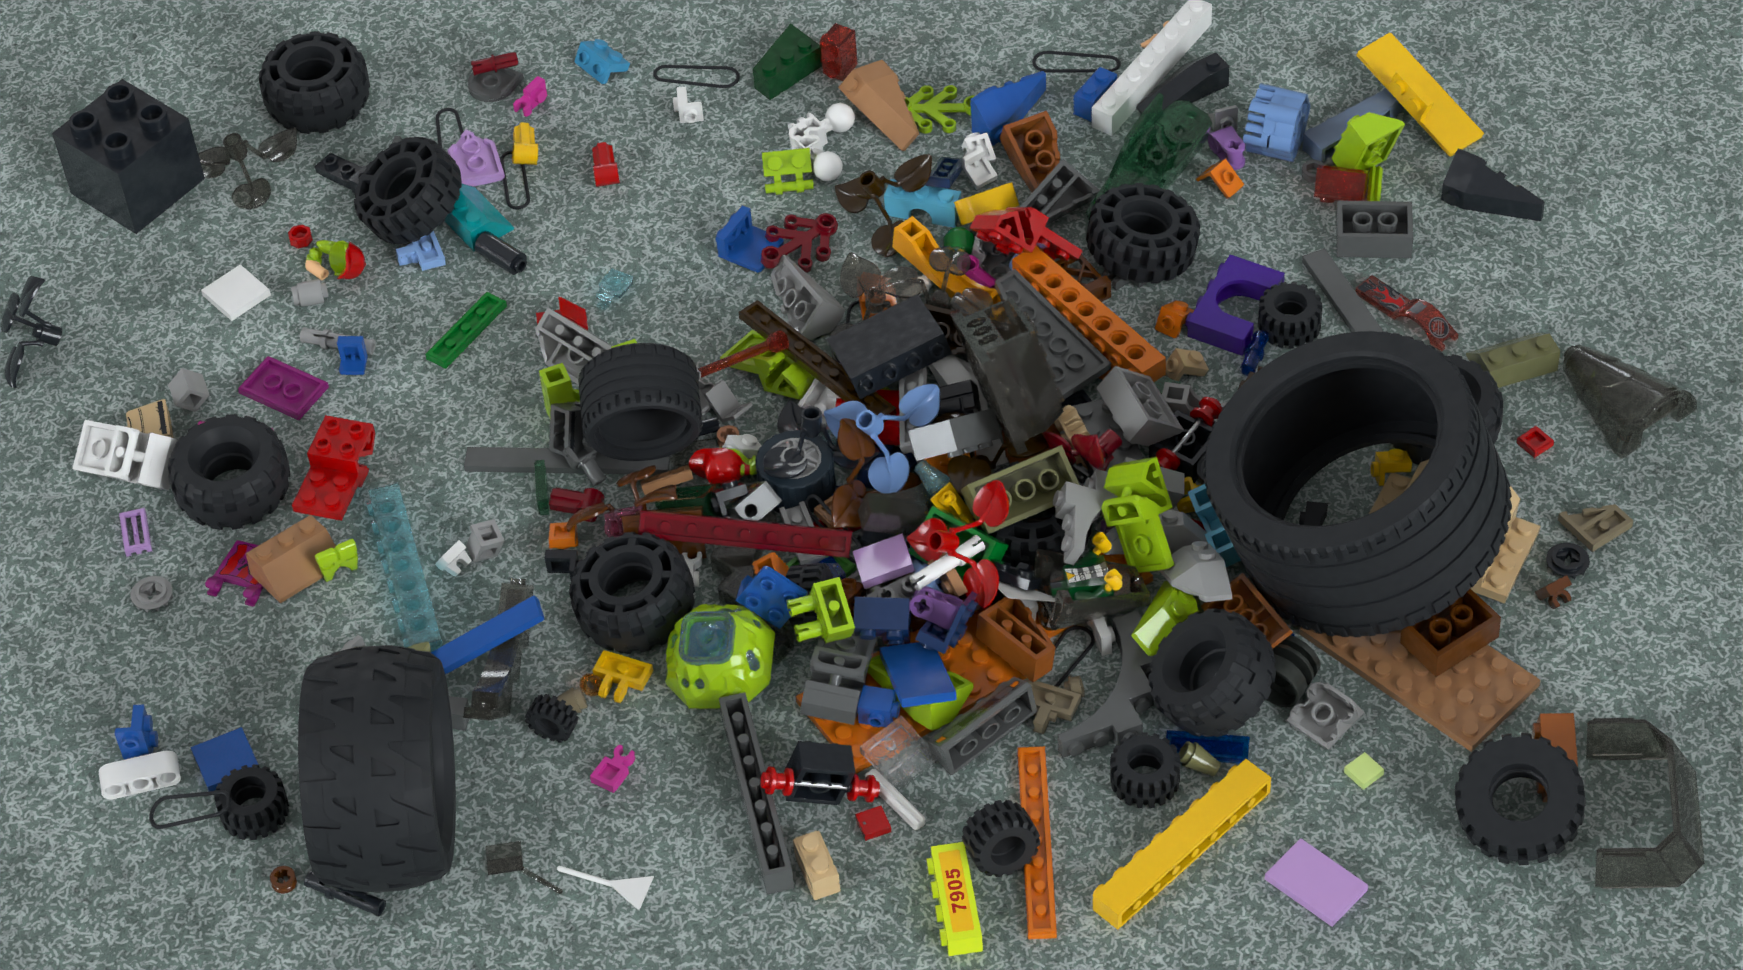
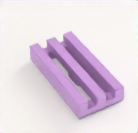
(138, 548)

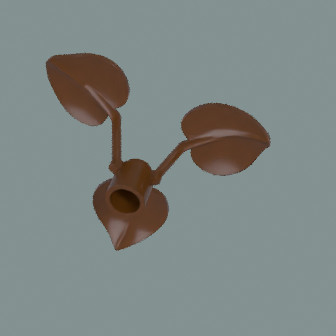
(663, 493)
(848, 497)

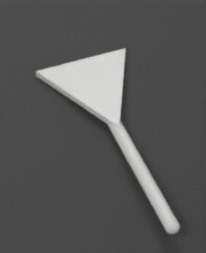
(631, 889)

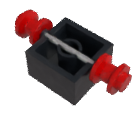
(1185, 449)
(820, 776)

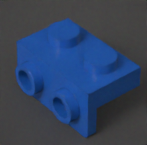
(138, 738)

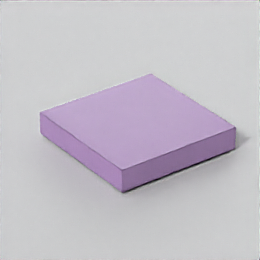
(883, 561)

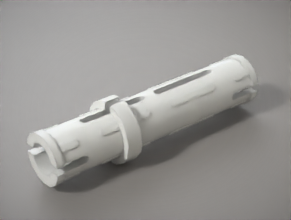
(946, 563)

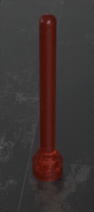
(775, 342)

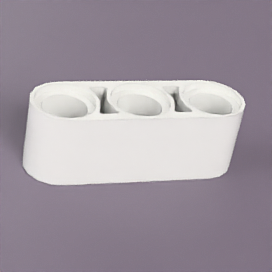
(139, 774)

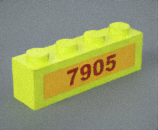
(956, 899)

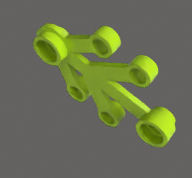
(935, 108)

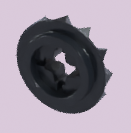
(1559, 552)

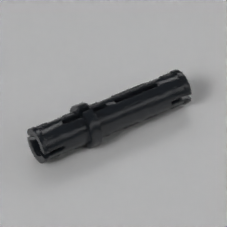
(373, 904)

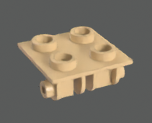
(1072, 424)

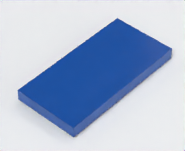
(917, 674)

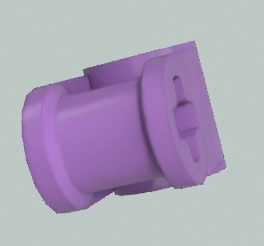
(1228, 145)
(939, 608)

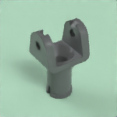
(587, 463)

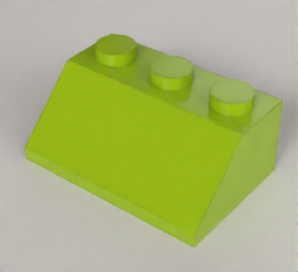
(1367, 141)

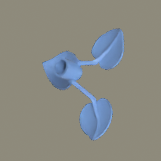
(921, 408)

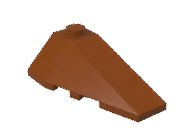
(1032, 147)

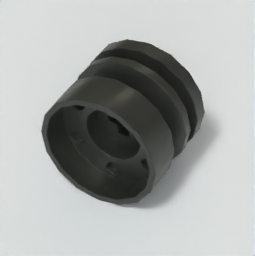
(1295, 669)

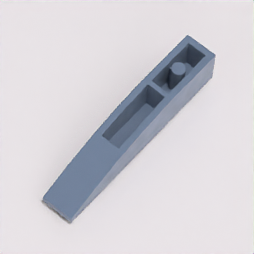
(1321, 140)

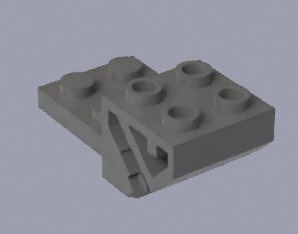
(837, 678)

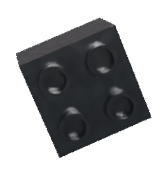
(128, 155)

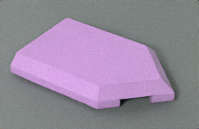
(477, 160)

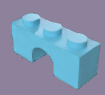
(933, 200)
(1215, 531)

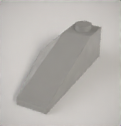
(805, 302)

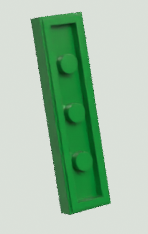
(466, 330)

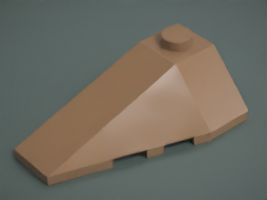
(878, 96)

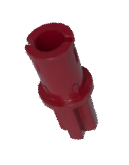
(494, 63)

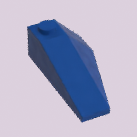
(1005, 105)

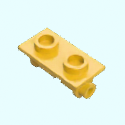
(950, 501)

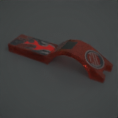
(1397, 305)

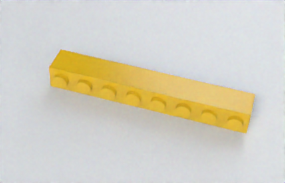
(1181, 843)

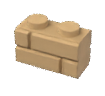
(816, 865)

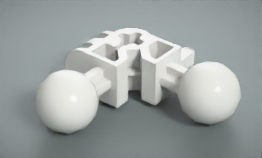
(811, 134)

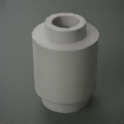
(309, 293)

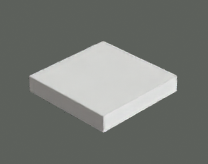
(236, 292)

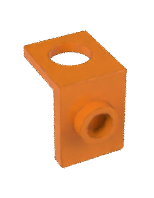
(1224, 177)

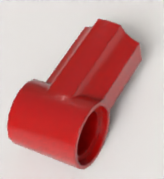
(604, 166)

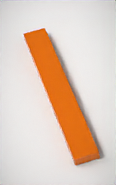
(1039, 872)

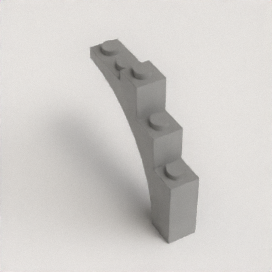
(1083, 504)

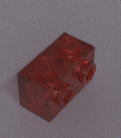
(838, 52)
(1340, 184)

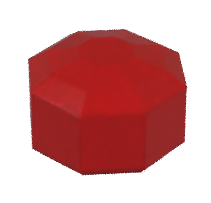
(300, 236)

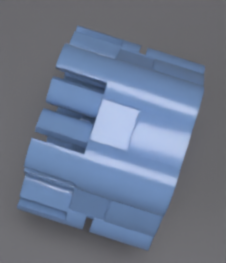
(1281, 125)

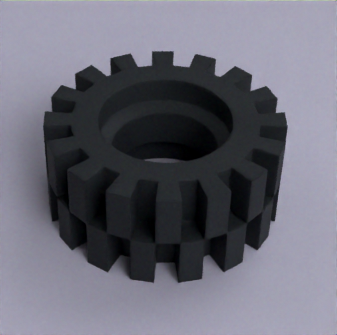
(551, 718)

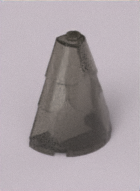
(1623, 397)

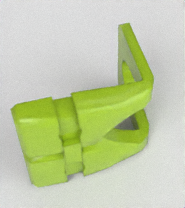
(342, 555)

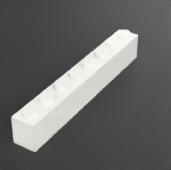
(1151, 66)

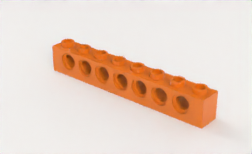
(1090, 316)

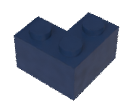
(883, 618)

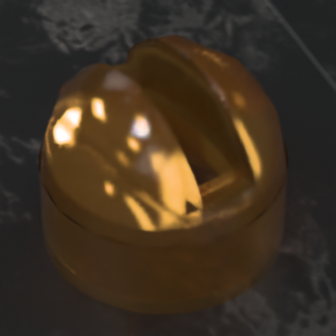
(595, 680)

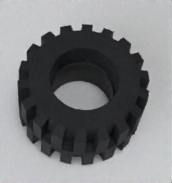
(1294, 328)
(805, 576)
(1145, 788)
(256, 818)
(1001, 838)

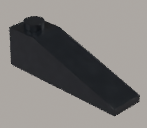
(1478, 188)

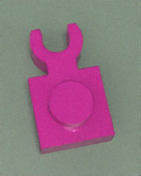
(613, 771)

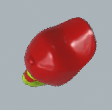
(344, 258)
(721, 464)

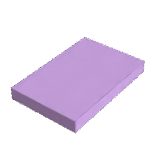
(1316, 882)

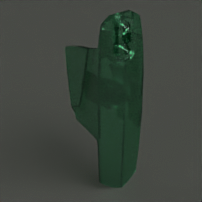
(1155, 150)

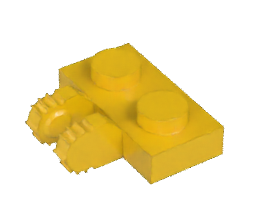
(623, 671)

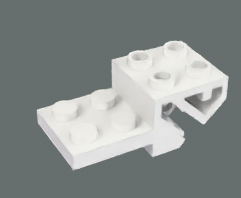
(124, 454)

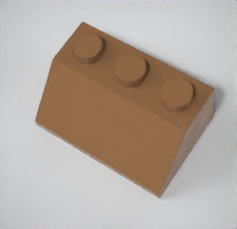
(288, 559)

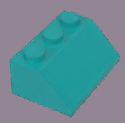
(475, 215)

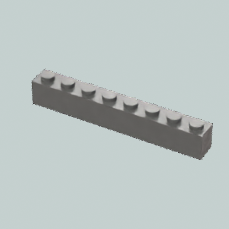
(758, 805)

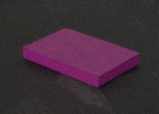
(283, 388)

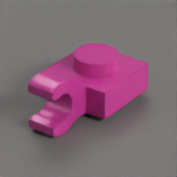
(534, 94)

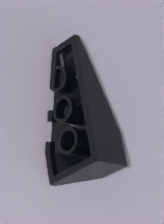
(1191, 81)

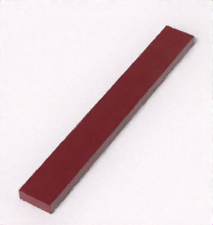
(746, 533)

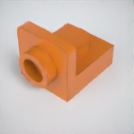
(561, 538)

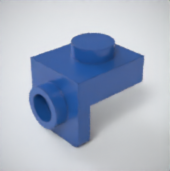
(352, 355)

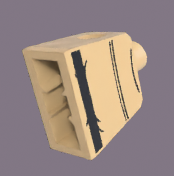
(151, 419)

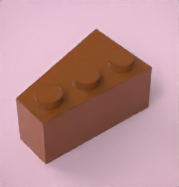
(1016, 637)
(1561, 732)

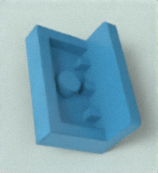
(600, 60)

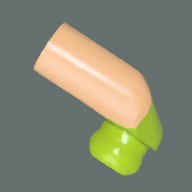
(314, 262)

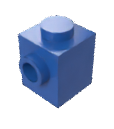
(877, 706)

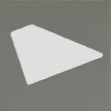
(1017, 593)

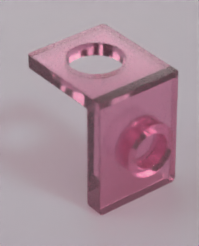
(613, 522)

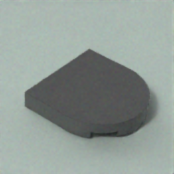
(494, 85)

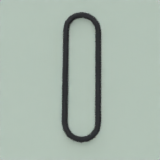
(506, 187)
(829, 511)

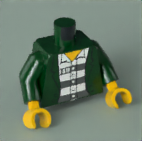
(1090, 576)

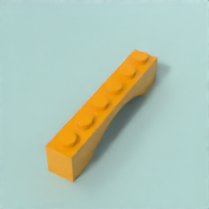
(916, 244)

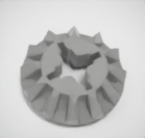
(145, 587)

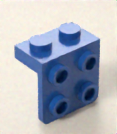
(742, 242)
(768, 595)

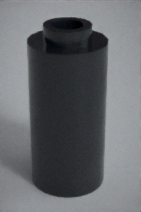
(501, 253)

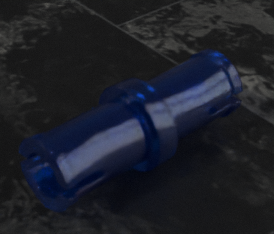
(1254, 352)

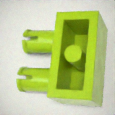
(832, 612)

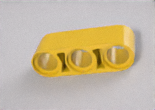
(992, 199)

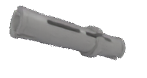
(328, 339)

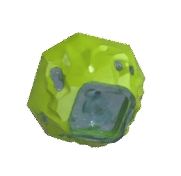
(719, 655)

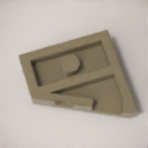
(1596, 525)

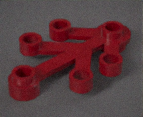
(823, 225)

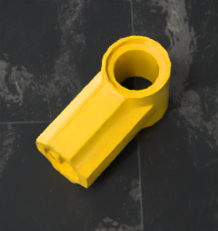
(524, 146)

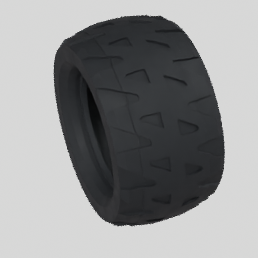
(377, 768)

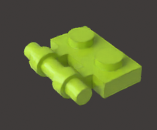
(787, 163)

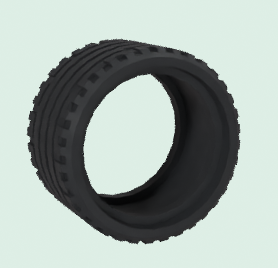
(640, 402)

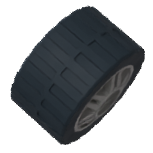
(816, 479)

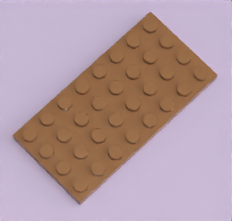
(1460, 702)

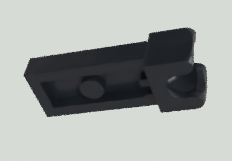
(340, 171)

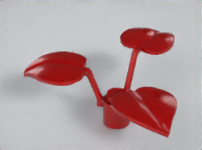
(934, 539)

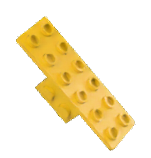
(1420, 94)

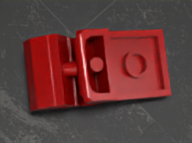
(1020, 231)
(335, 467)

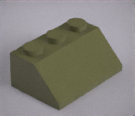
(1518, 358)

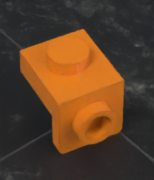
(1172, 317)

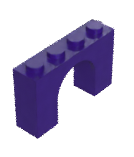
(1233, 279)

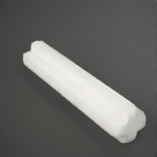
(898, 802)

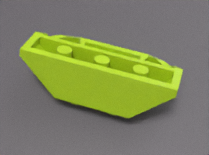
(1163, 613)

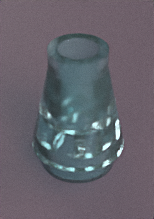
(931, 477)

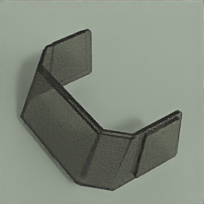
(1682, 849)

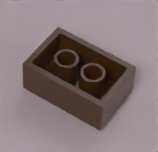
(1452, 633)

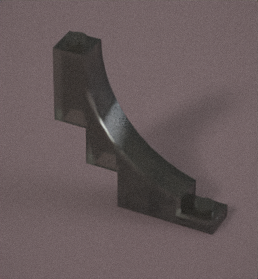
(494, 689)

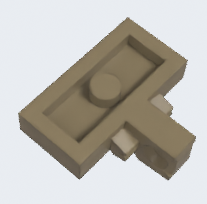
(1052, 703)

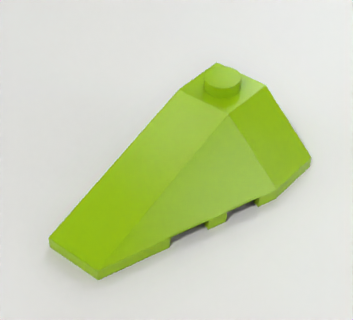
(930, 715)

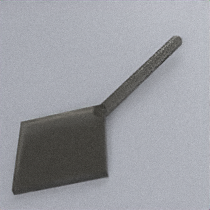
(508, 858)

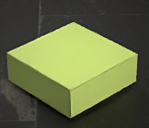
(1364, 770)

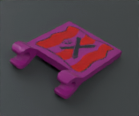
(236, 571)

